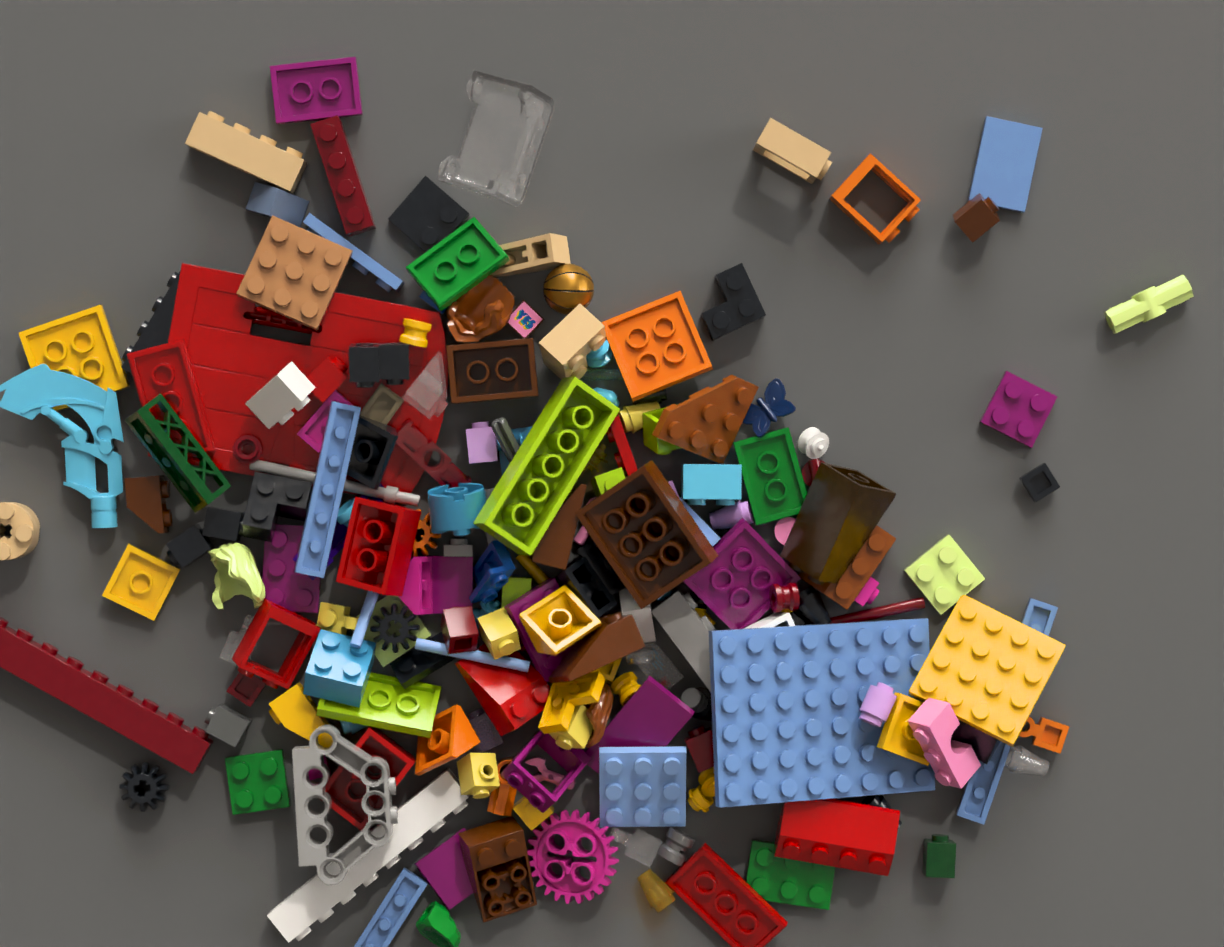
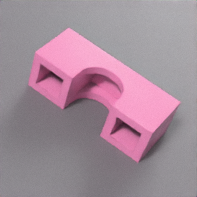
(950, 760)

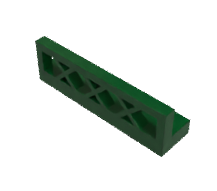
(155, 438)

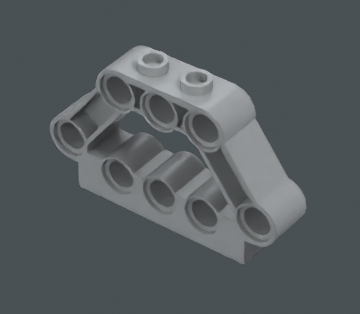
(356, 761)

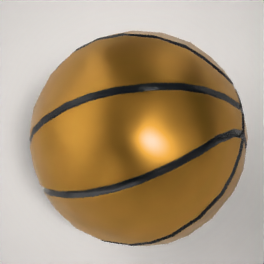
(567, 288)

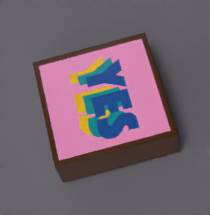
(524, 319)

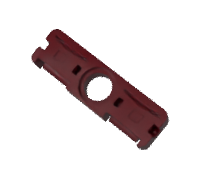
(417, 446)

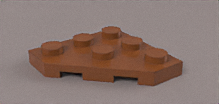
(708, 418)

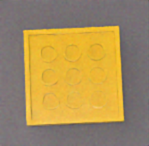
(988, 669)

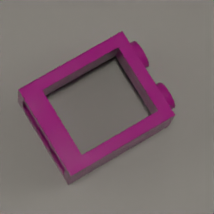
(538, 796)

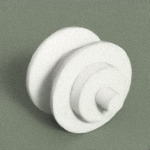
(813, 443)

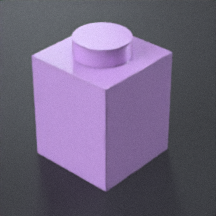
(481, 443)

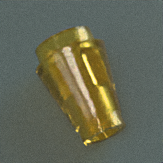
(656, 890)

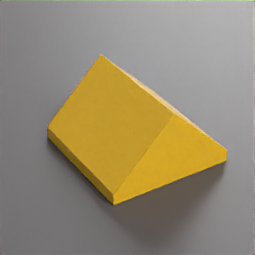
(558, 621)

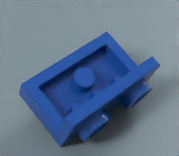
(491, 572)

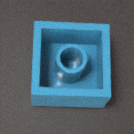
(338, 669)

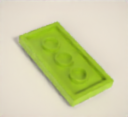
(389, 706)

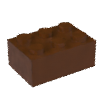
(492, 371)

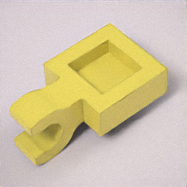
(335, 618)

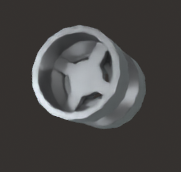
(676, 846)

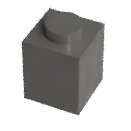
(227, 724)

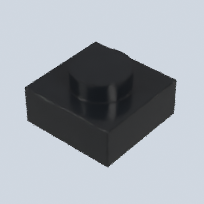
(1039, 482)

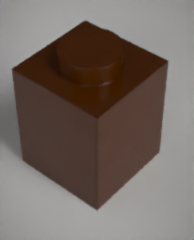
(977, 216)

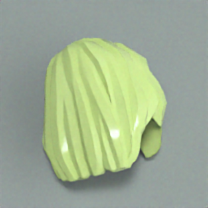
(236, 574)

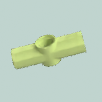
(1149, 304)

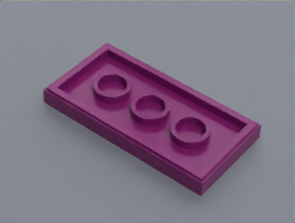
(646, 720)

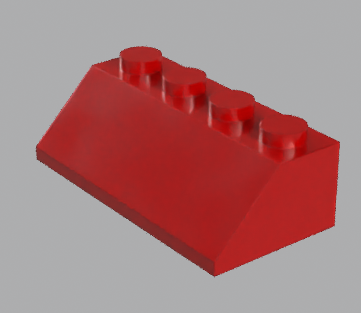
(838, 834)

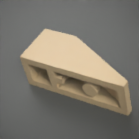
(534, 255)

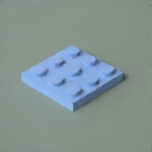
(642, 786)

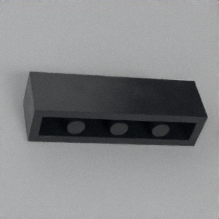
(158, 328)

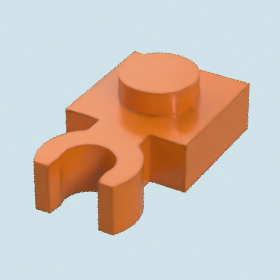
(1046, 734)

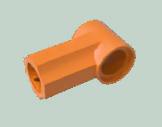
(502, 798)

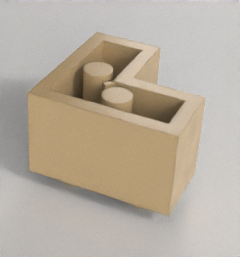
(570, 341)

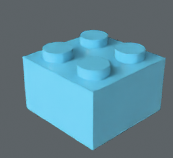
(711, 482)

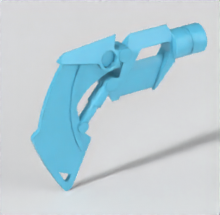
(43, 388)

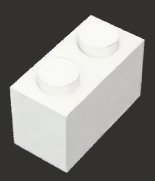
(280, 396)

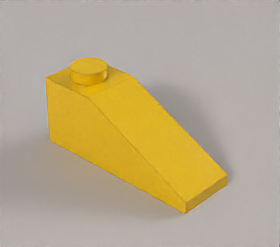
(298, 714)

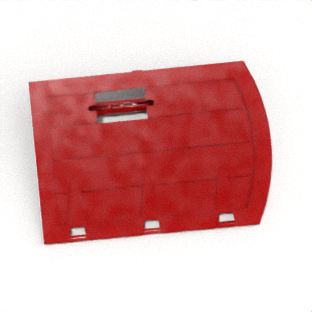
(236, 365)

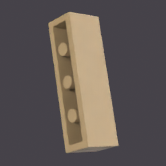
(246, 152)

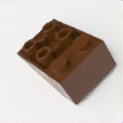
(498, 868)

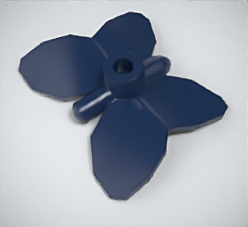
(775, 406)

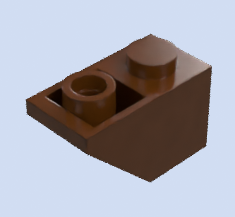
(147, 500)

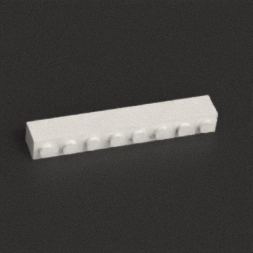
(415, 817)

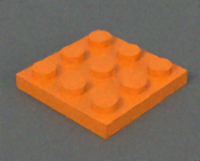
(656, 346)

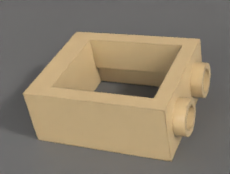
(793, 151)

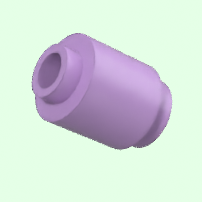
(877, 704)

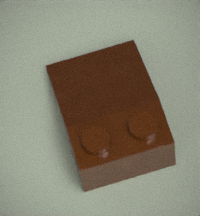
(558, 539)
(605, 644)

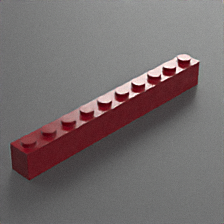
(102, 700)

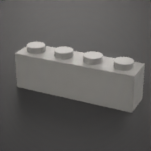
(687, 631)

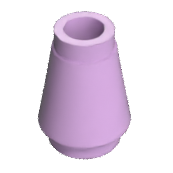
(729, 515)

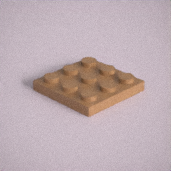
(294, 273)

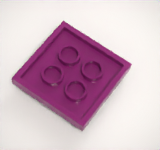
(741, 577)

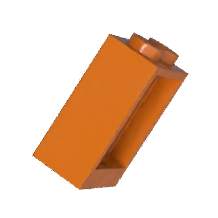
(893, 182)

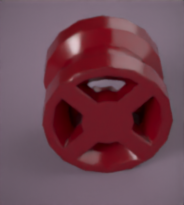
(784, 597)

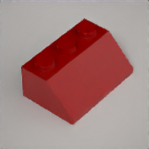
(378, 546)

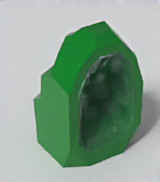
(438, 926)

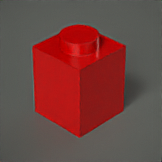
(327, 377)

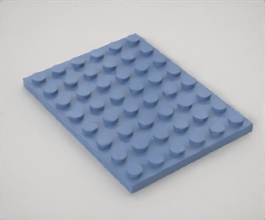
(792, 713)

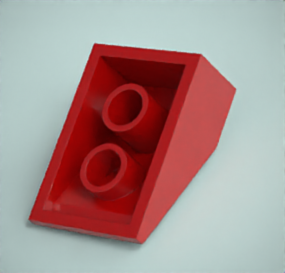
(504, 693)

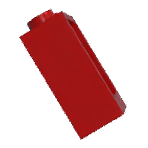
(296, 655)

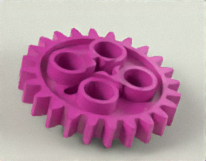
(571, 881)

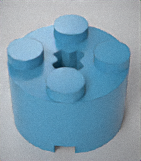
(455, 507)

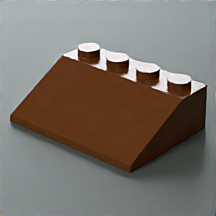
(646, 534)

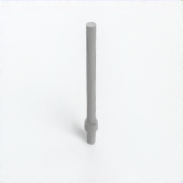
(389, 494)

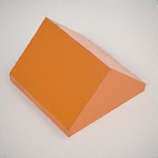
(449, 739)

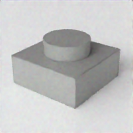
(459, 548)

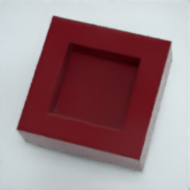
(246, 688)

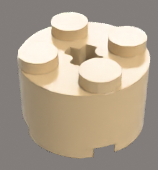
(24, 530)

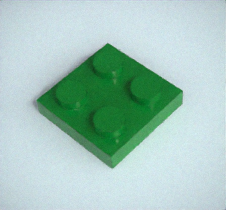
(257, 781)

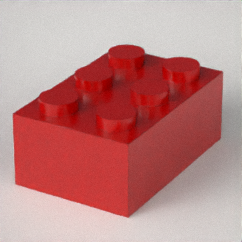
(348, 789)

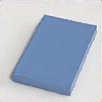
(1005, 163)

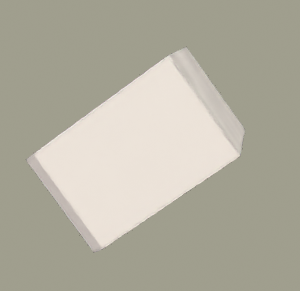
(642, 617)

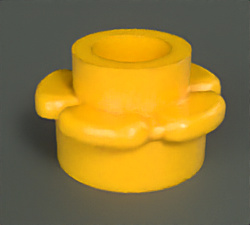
(698, 800)

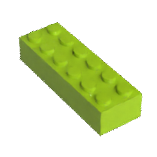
(546, 466)

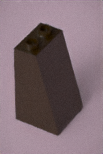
(834, 522)

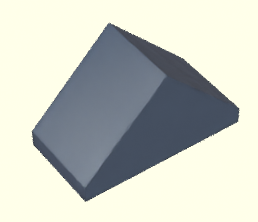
(277, 202)

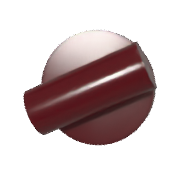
(809, 470)

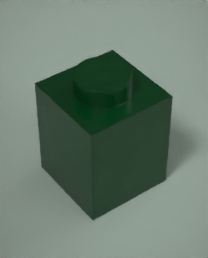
(939, 857)

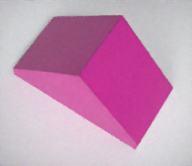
(418, 586)

